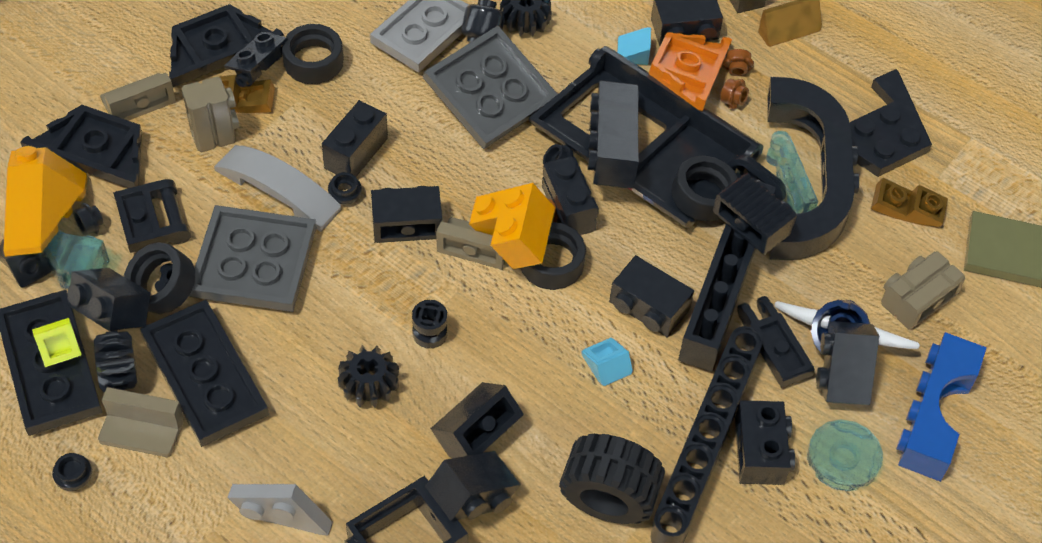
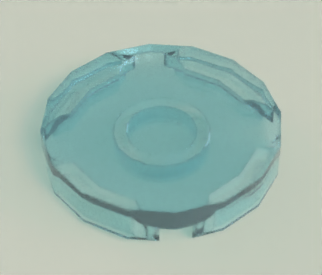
(844, 455)

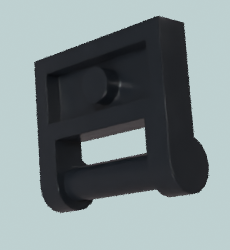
(140, 219)

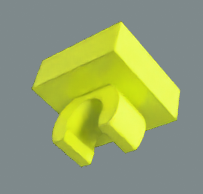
(56, 342)

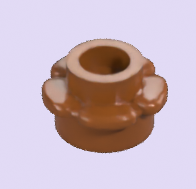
(738, 62)
(734, 93)

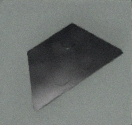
(210, 42)
(95, 144)

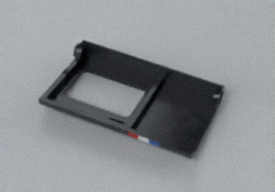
(685, 136)

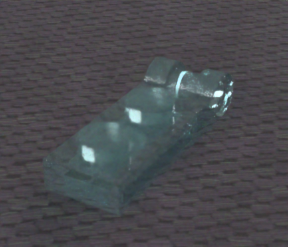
(792, 173)

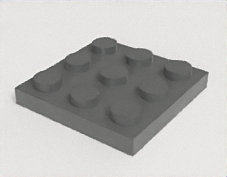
(489, 86)
(253, 258)

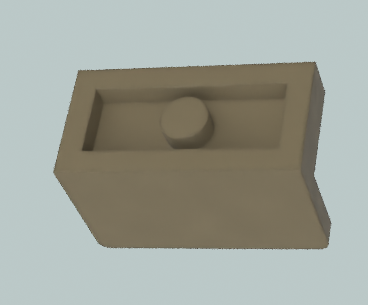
(140, 97)
(462, 241)
(140, 422)

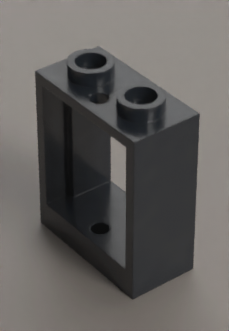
(399, 505)

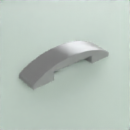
(280, 182)

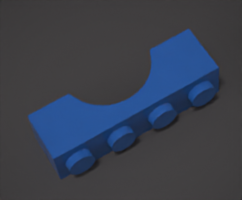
(931, 440)

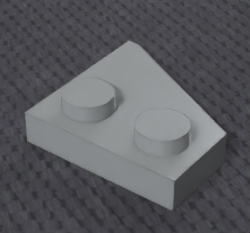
(280, 505)

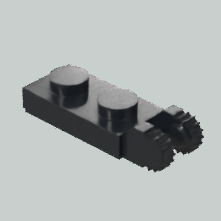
(779, 344)

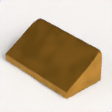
(790, 21)

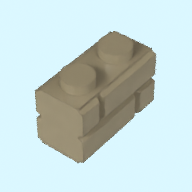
(210, 113)
(922, 289)

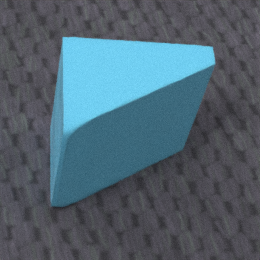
(636, 46)
(608, 361)

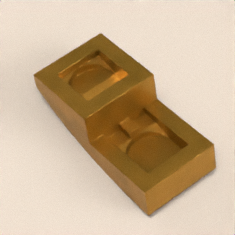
(252, 99)

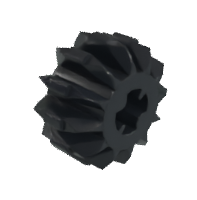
(526, 15)
(115, 360)
(368, 376)

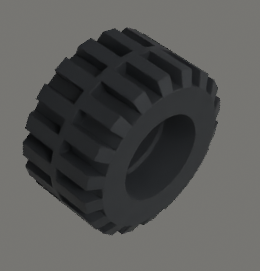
(612, 478)

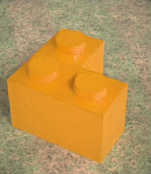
(518, 221)

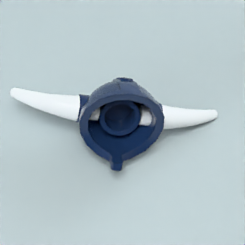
(840, 311)

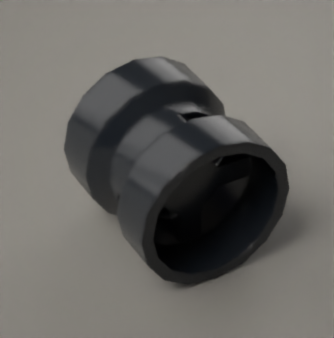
(429, 323)

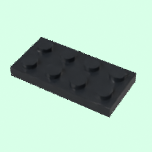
(204, 372)
(51, 393)

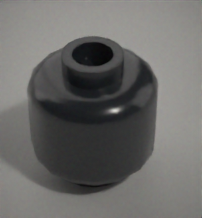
(481, 18)

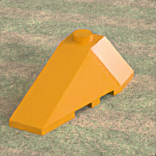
(37, 197)

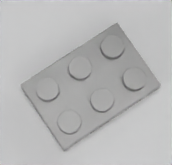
(420, 31)

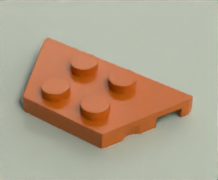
(689, 65)

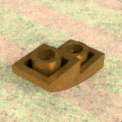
(916, 206)

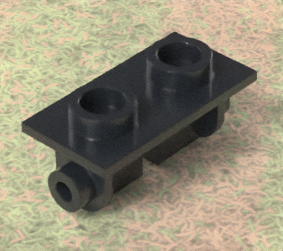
(256, 56)

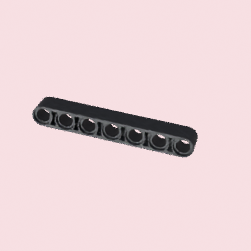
(707, 450)

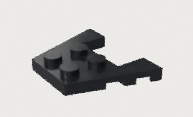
(891, 133)

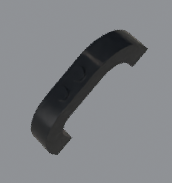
(820, 113)

